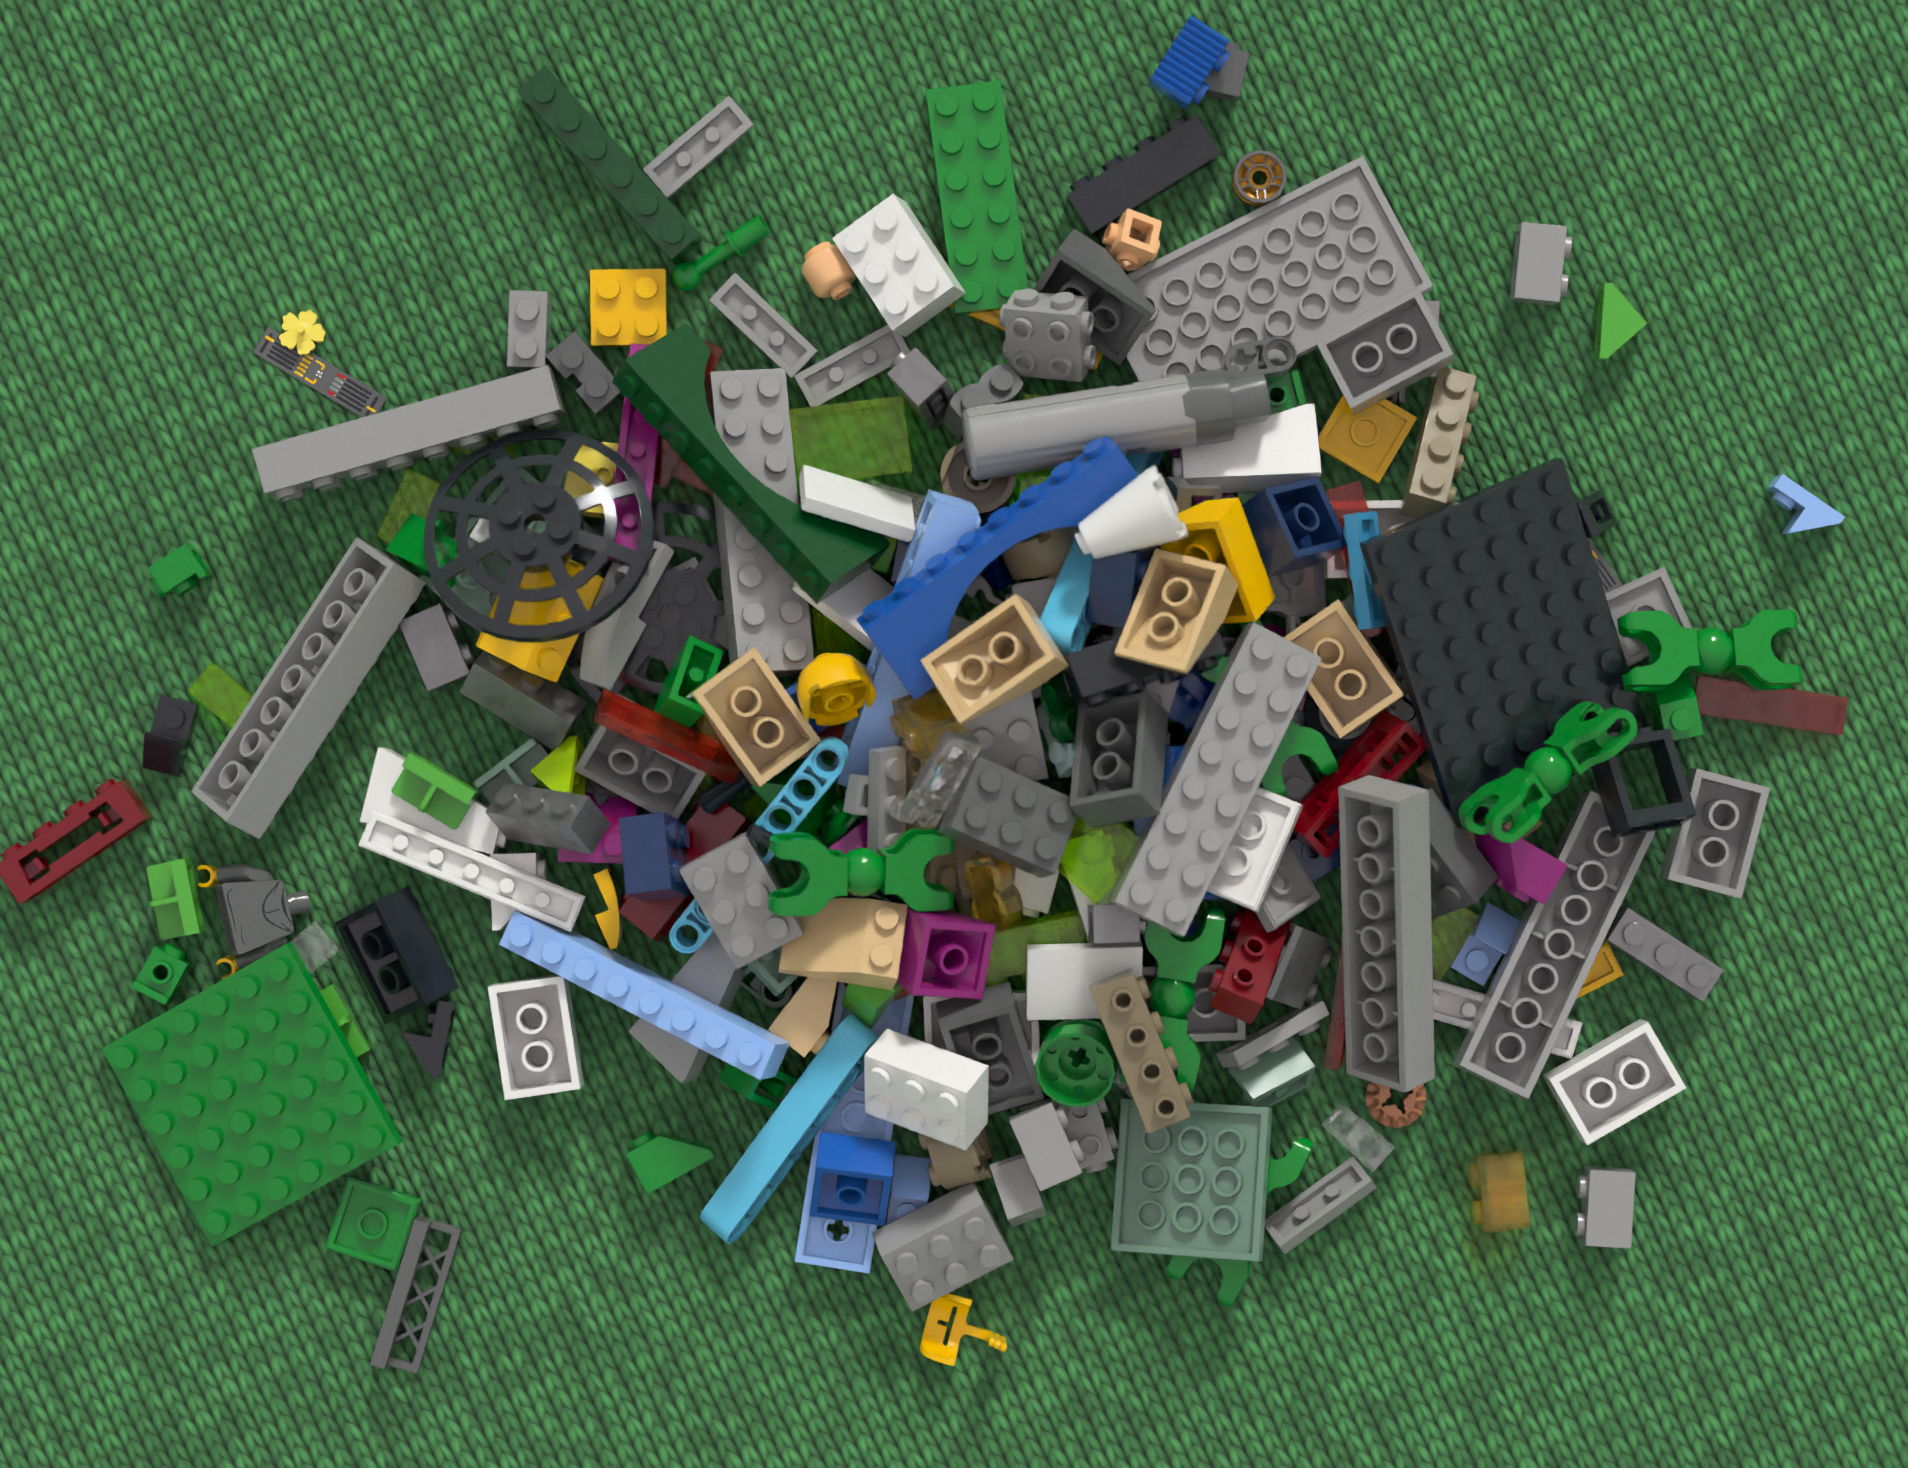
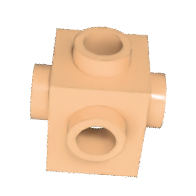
(1132, 239)

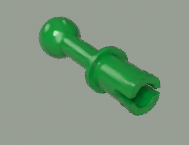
(688, 275)

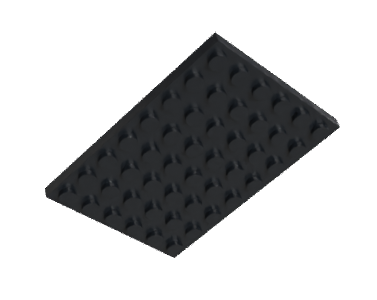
(1498, 626)

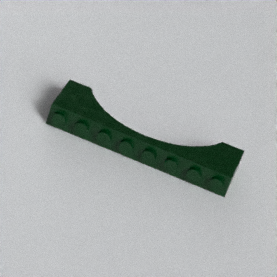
(669, 392)

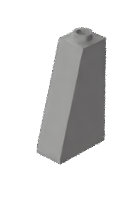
(709, 975)

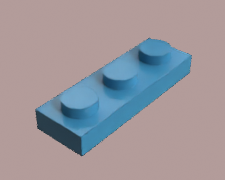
(1366, 607)

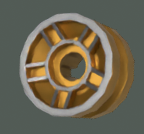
(1273, 171)

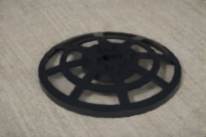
(544, 550)
(674, 588)

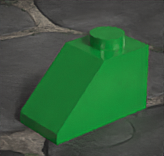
(409, 546)
(692, 668)
(1677, 709)
(767, 1092)
(665, 1158)

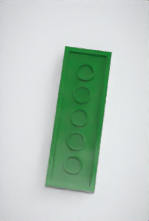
(977, 194)

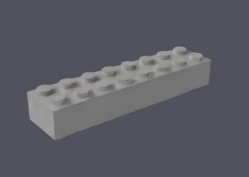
(409, 432)
(758, 595)
(308, 688)
(1215, 779)
(1387, 932)
(1552, 953)

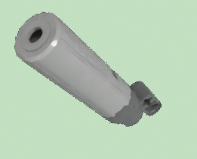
(1136, 416)

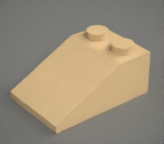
(1176, 611)
(994, 660)
(1352, 677)
(755, 718)
(849, 943)
(807, 1016)

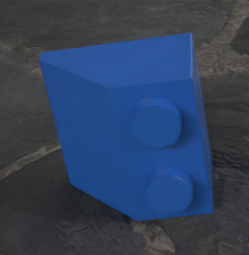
(852, 1179)

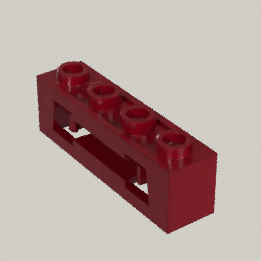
(1365, 757)
(124, 804)

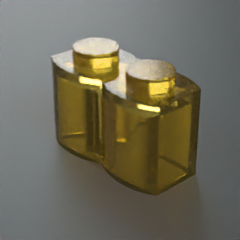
(993, 891)
(1500, 1191)

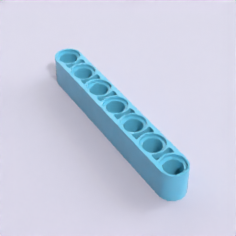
(1067, 605)
(788, 799)
(789, 1130)

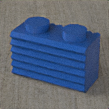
(1189, 63)

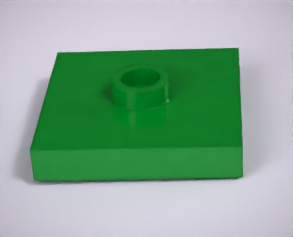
(373, 1223)

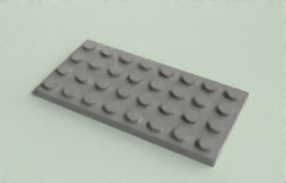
(1274, 273)

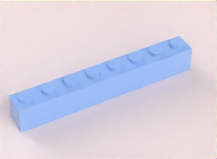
(936, 532)
(646, 995)

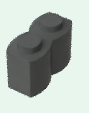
(995, 386)

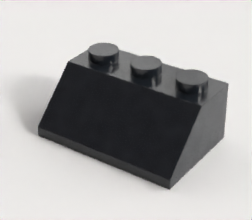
(397, 954)

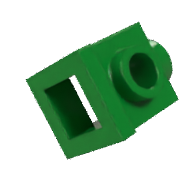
(1292, 392)
(178, 571)
(163, 989)

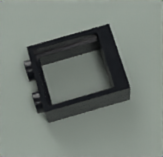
(1615, 799)

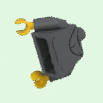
(253, 911)

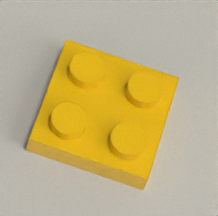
(627, 306)
(1367, 439)

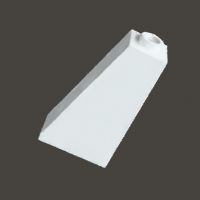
(1259, 456)
(475, 831)

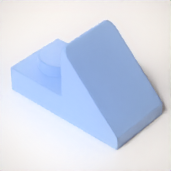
(1810, 511)
(1486, 944)
(909, 1185)

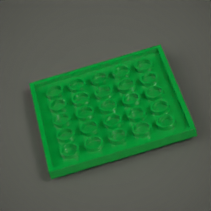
(252, 1094)

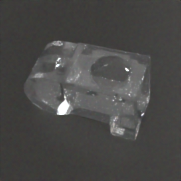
(1358, 1137)

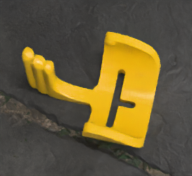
(934, 1333)

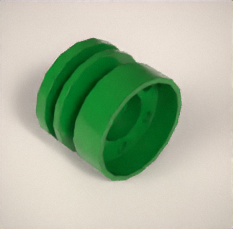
(1074, 1076)

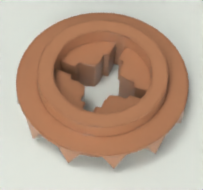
(1389, 1114)

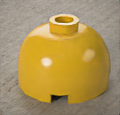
(834, 689)

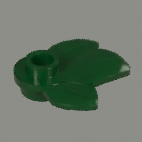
(1060, 709)

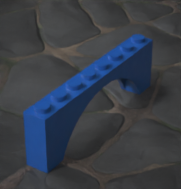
(921, 607)

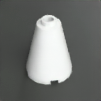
(1133, 518)

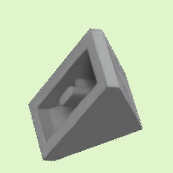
(1017, 1190)

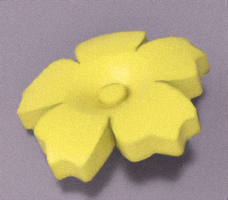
(301, 332)

